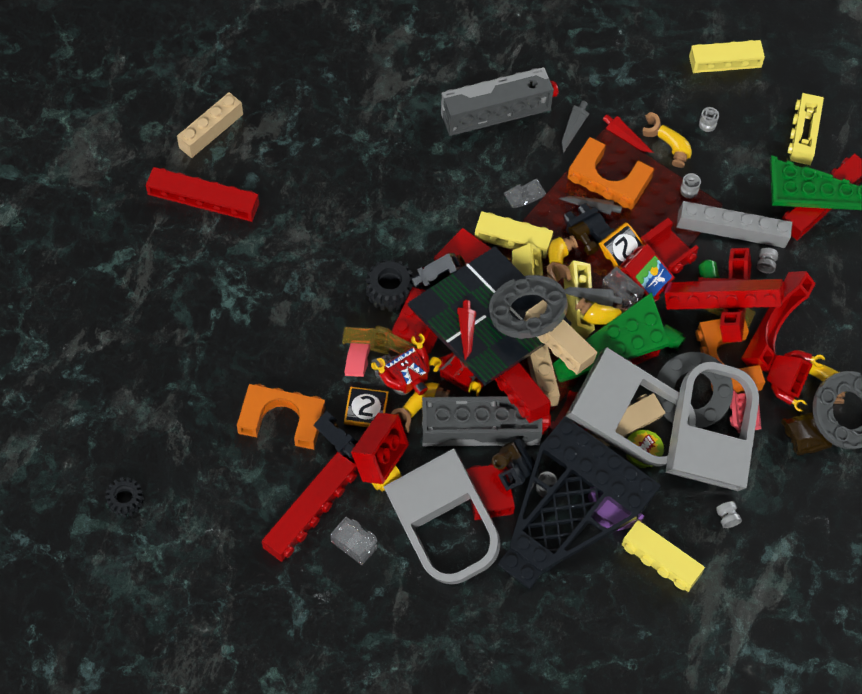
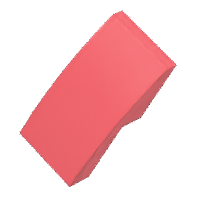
(357, 359)

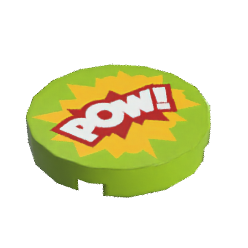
(649, 442)

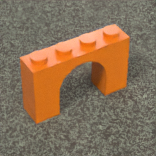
(624, 192)
(711, 339)
(262, 399)

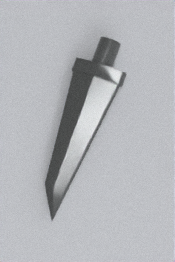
(576, 119)
(604, 206)
(600, 296)

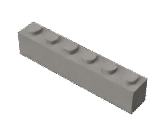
(734, 224)

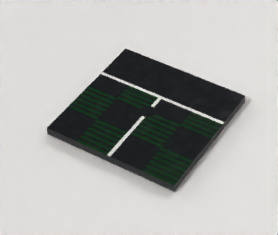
(477, 282)

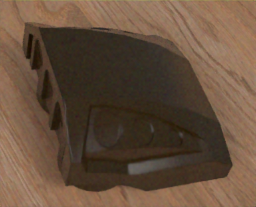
(805, 434)

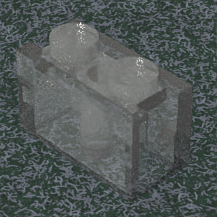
(623, 287)
(354, 540)

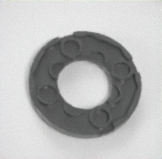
(532, 285)
(722, 388)
(823, 409)

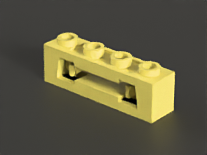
(805, 151)

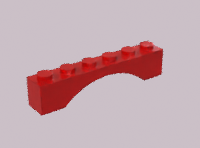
(733, 319)
(761, 348)

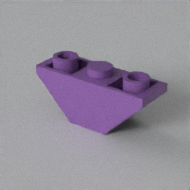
(610, 514)

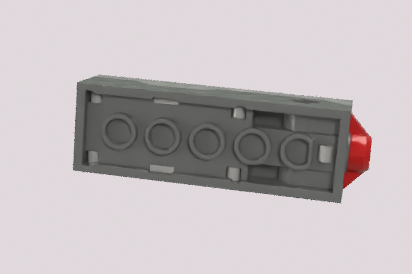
(497, 101)
(477, 422)

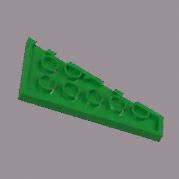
(811, 188)
(628, 335)

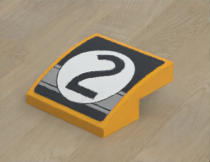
(620, 244)
(364, 406)

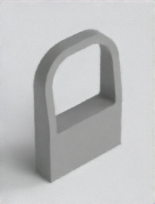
(608, 394)
(708, 454)
(430, 493)

